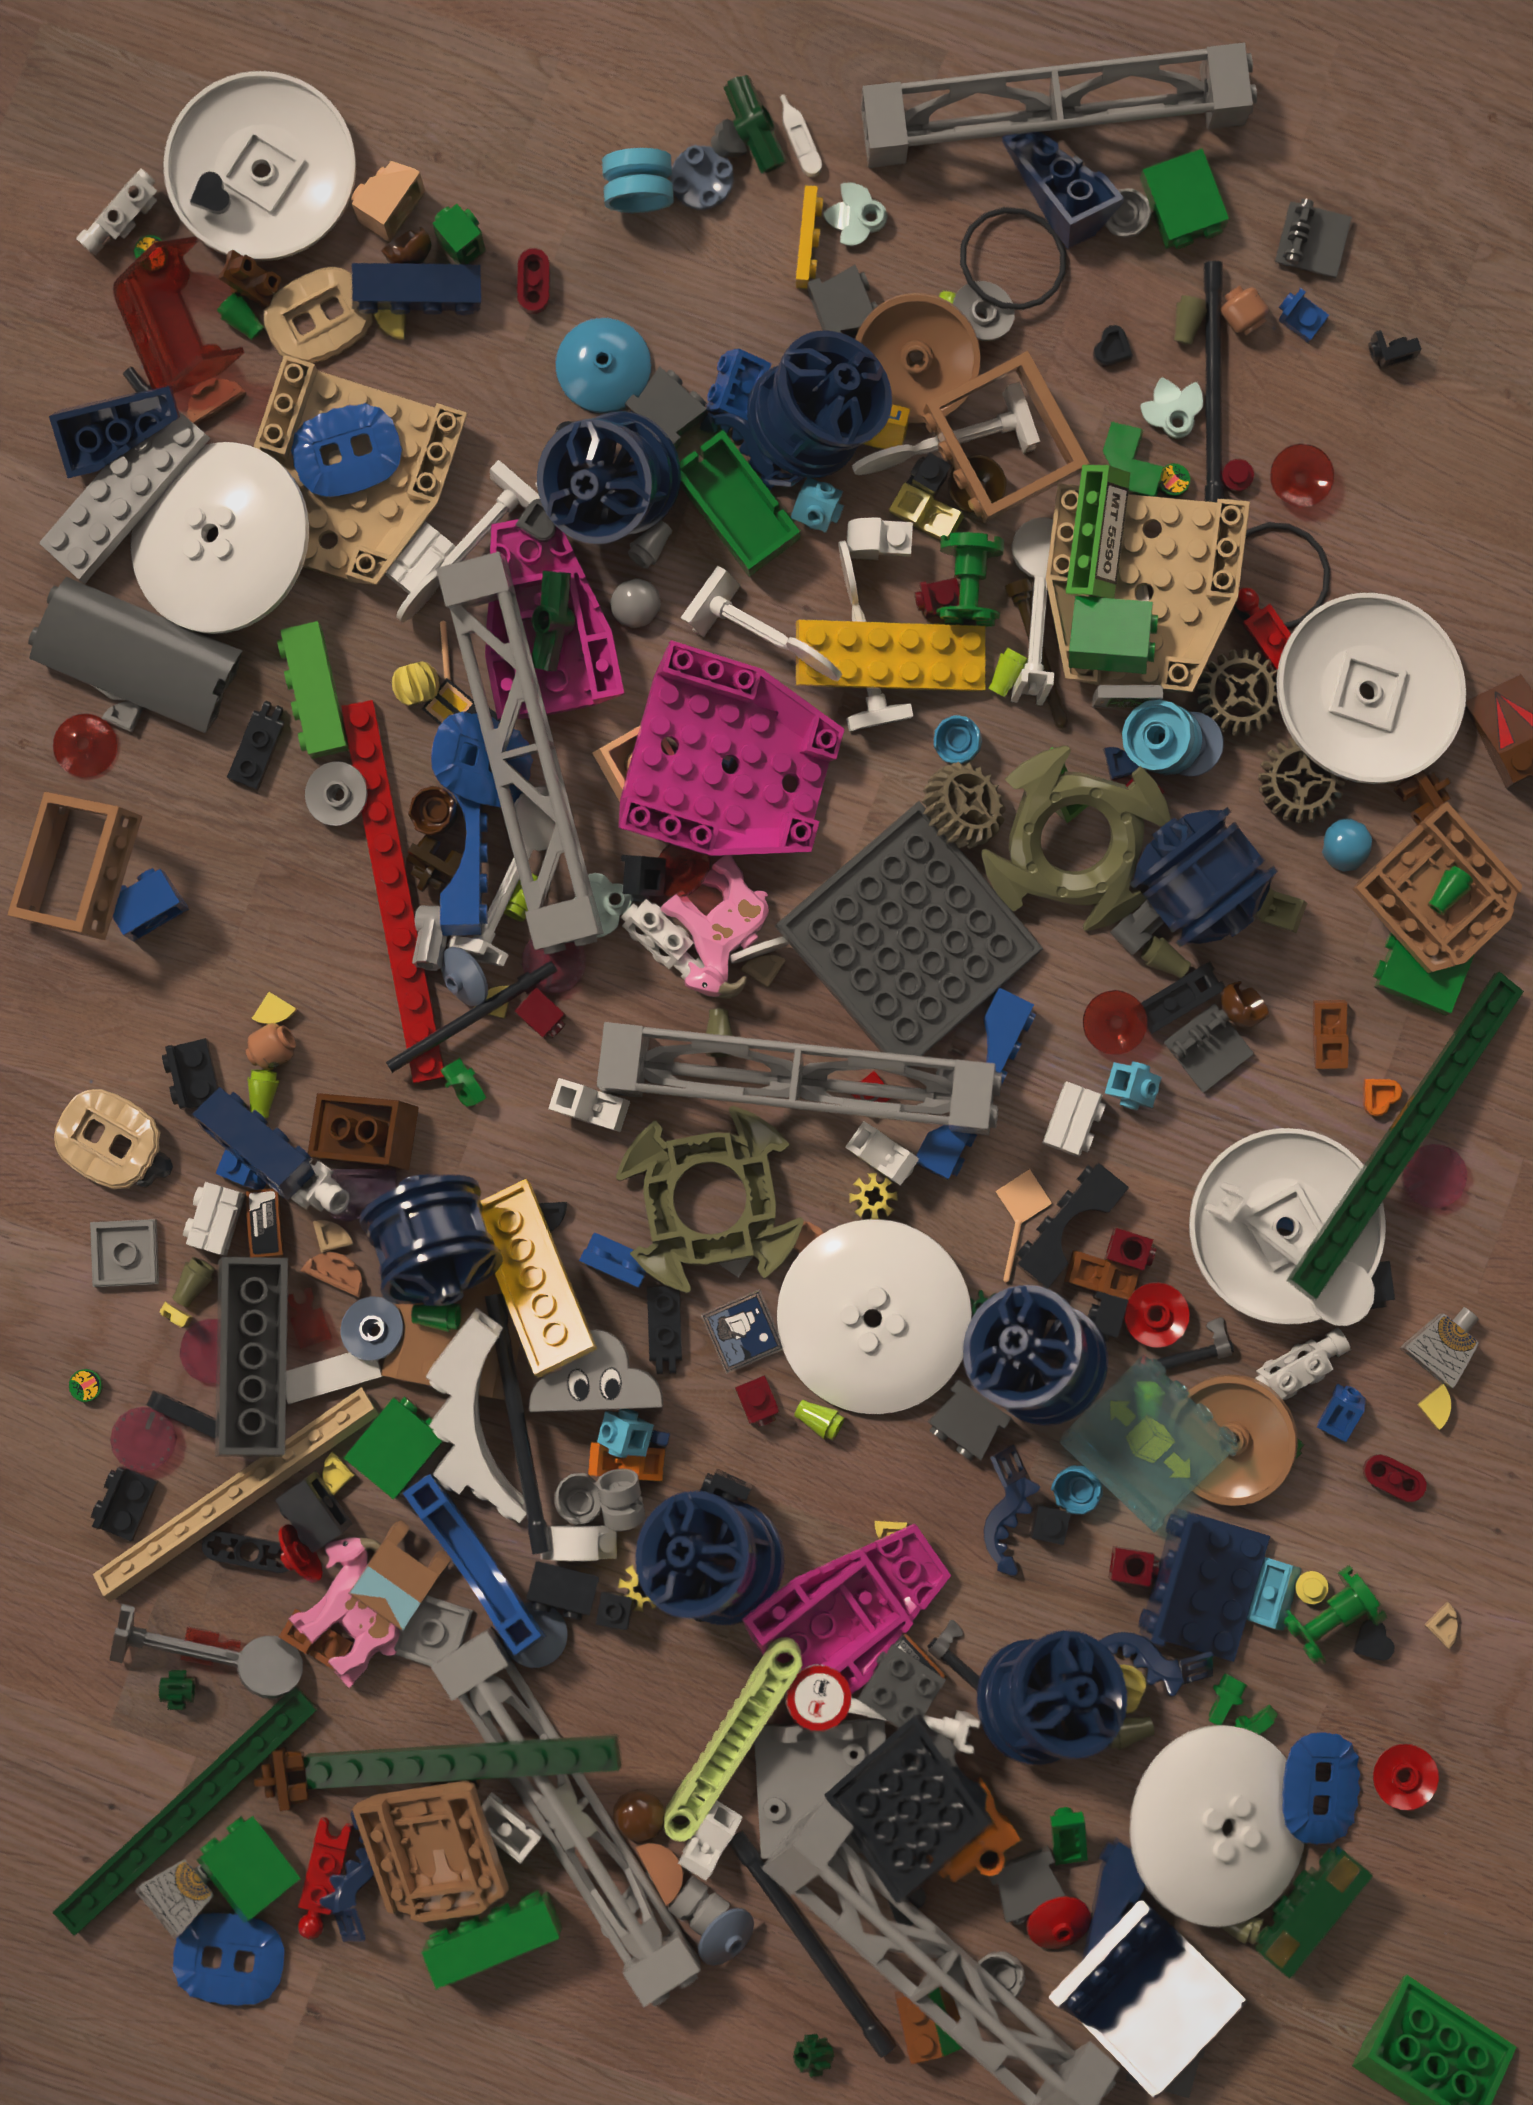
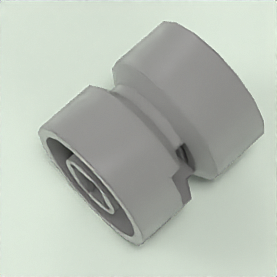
(621, 1499)
(697, 1905)

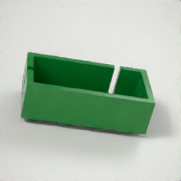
(737, 504)
(491, 1939)

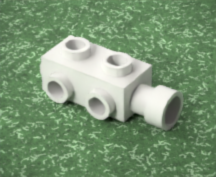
(125, 207)
(660, 933)
(322, 1191)
(1309, 1369)

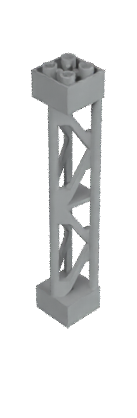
(1221, 94)
(471, 585)
(969, 1099)
(818, 1840)
(656, 1961)

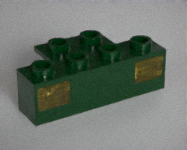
(1311, 1910)

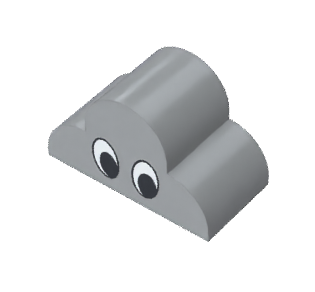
(597, 1381)

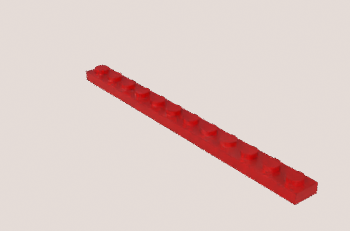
(392, 887)

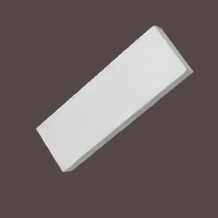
(329, 1376)

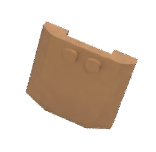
(1408, 876)
(423, 1344)
(431, 1851)

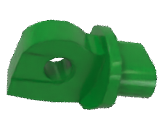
(463, 1082)
(1229, 1692)
(1259, 1722)

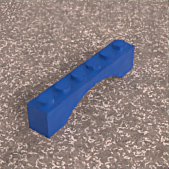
(462, 899)
(1003, 1025)
(475, 1563)

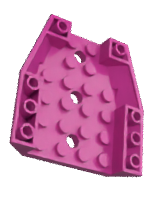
(719, 711)

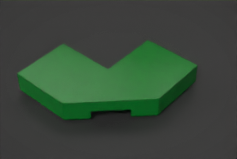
(1121, 451)

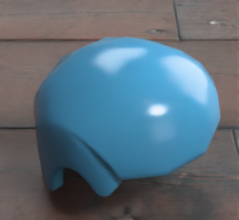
(957, 739)
(1347, 844)
(1077, 1490)

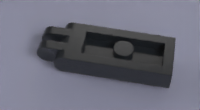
(257, 747)
(664, 1327)

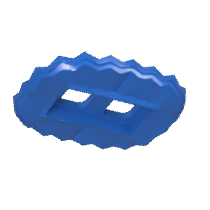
(353, 471)
(469, 781)
(1301, 1788)
(225, 1983)

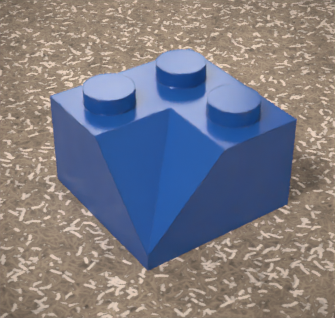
(147, 904)

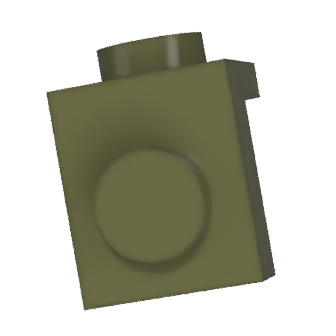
(1282, 911)

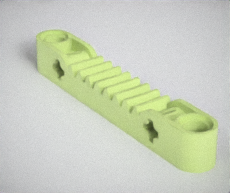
(733, 1739)

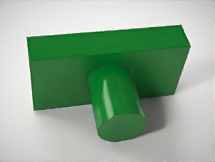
(1068, 1836)

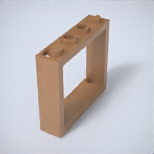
(1050, 414)
(105, 875)

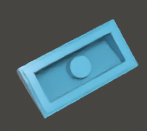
(1273, 1593)

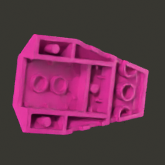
(588, 658)
(853, 1605)

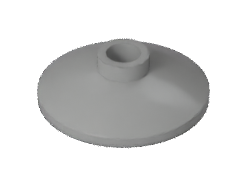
(996, 321)
(322, 790)

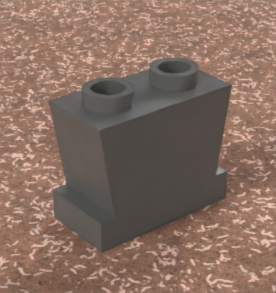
(841, 301)
(669, 405)
(968, 1421)
(1026, 1884)

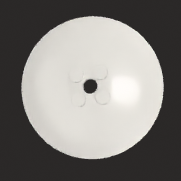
(253, 122)
(257, 547)
(1406, 663)
(1290, 1177)
(881, 1269)
(1180, 1818)

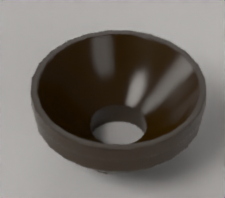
(987, 472)

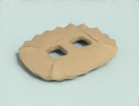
(306, 296)
(95, 1159)

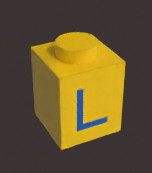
(894, 430)

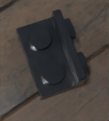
(191, 1073)
(731, 1486)
(124, 1502)

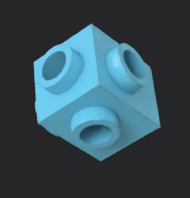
(817, 505)
(1133, 1085)
(625, 1433)

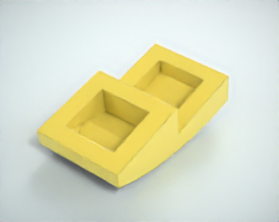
(925, 512)

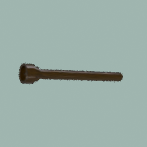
(1020, 594)

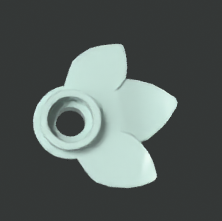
(851, 214)
(1172, 404)
(608, 913)

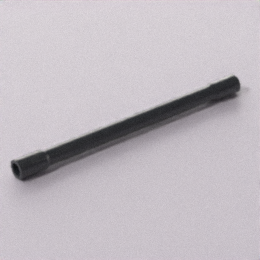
(1213, 289)
(536, 1525)
(871, 2028)

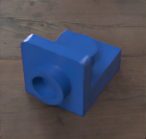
(1302, 315)
(1342, 1412)

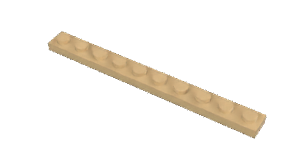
(234, 1495)

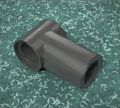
(1137, 928)

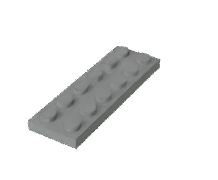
(121, 497)

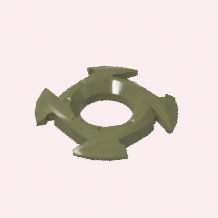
(1109, 879)
(676, 1242)

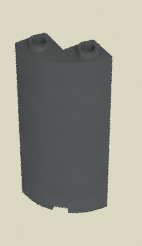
(134, 654)

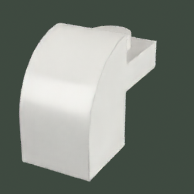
(875, 537)
(589, 1105)
(882, 1153)
(581, 1543)
(710, 1840)

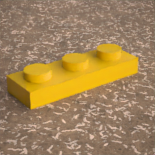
(808, 236)

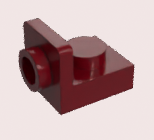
(937, 595)
(758, 1401)

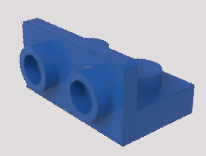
(734, 382)
(613, 1259)

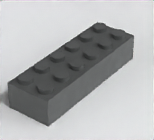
(251, 1357)

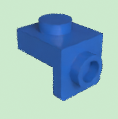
(236, 1171)

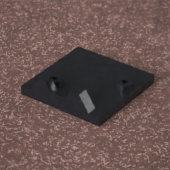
(911, 1809)

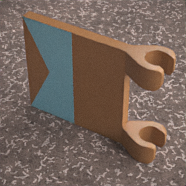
(395, 1581)

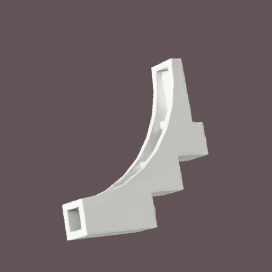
(458, 1419)

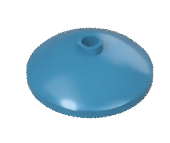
(609, 385)

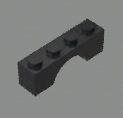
(1044, 1257)

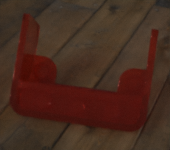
(160, 321)

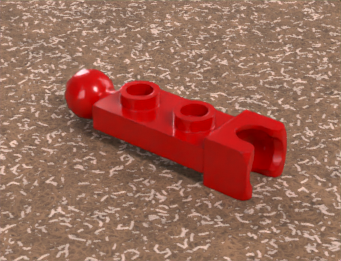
(1263, 626)
(325, 1860)

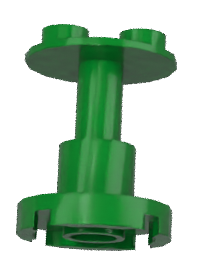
(970, 566)
(1343, 1609)

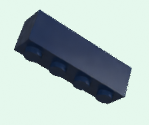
(416, 287)
(254, 1143)

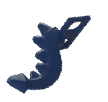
(770, 472)
(1005, 1511)
(1158, 1667)
(345, 1893)

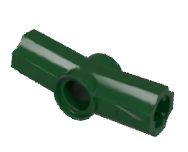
(754, 124)
(552, 620)

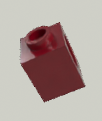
(541, 1014)
(1116, 1244)
(1122, 1555)

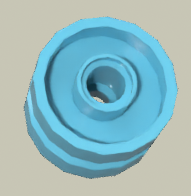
(637, 180)
(1143, 734)

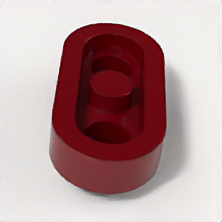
(533, 282)
(1393, 1477)

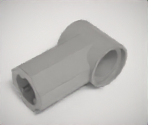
(430, 941)

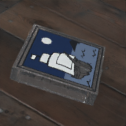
(743, 1331)

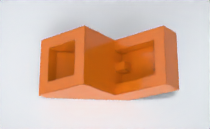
(647, 1467)

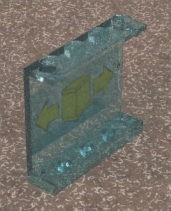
(1149, 1441)

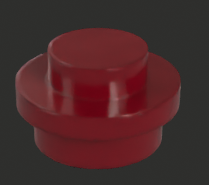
(1237, 475)

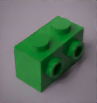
(459, 234)

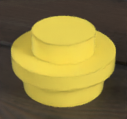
(1311, 1587)

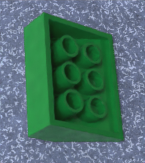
(1433, 2050)

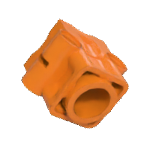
(997, 1838)

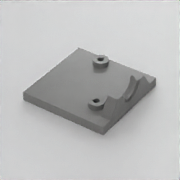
(803, 1765)

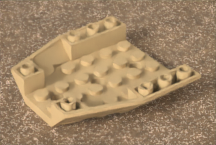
(379, 520)
(1189, 566)

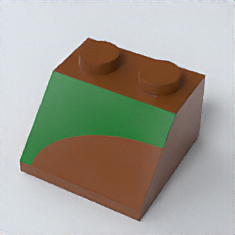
(922, 2035)

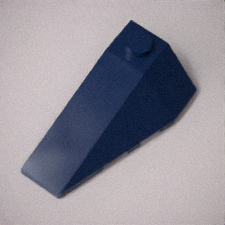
(1067, 191)
(105, 429)
(1115, 1887)

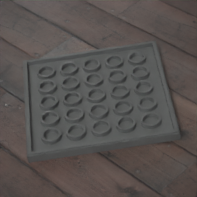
(908, 936)

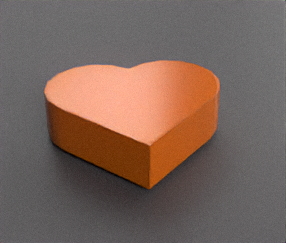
(1379, 1095)

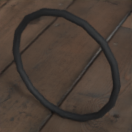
(1003, 305)
(1326, 579)

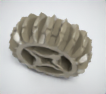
(1231, 683)
(1299, 793)
(963, 805)

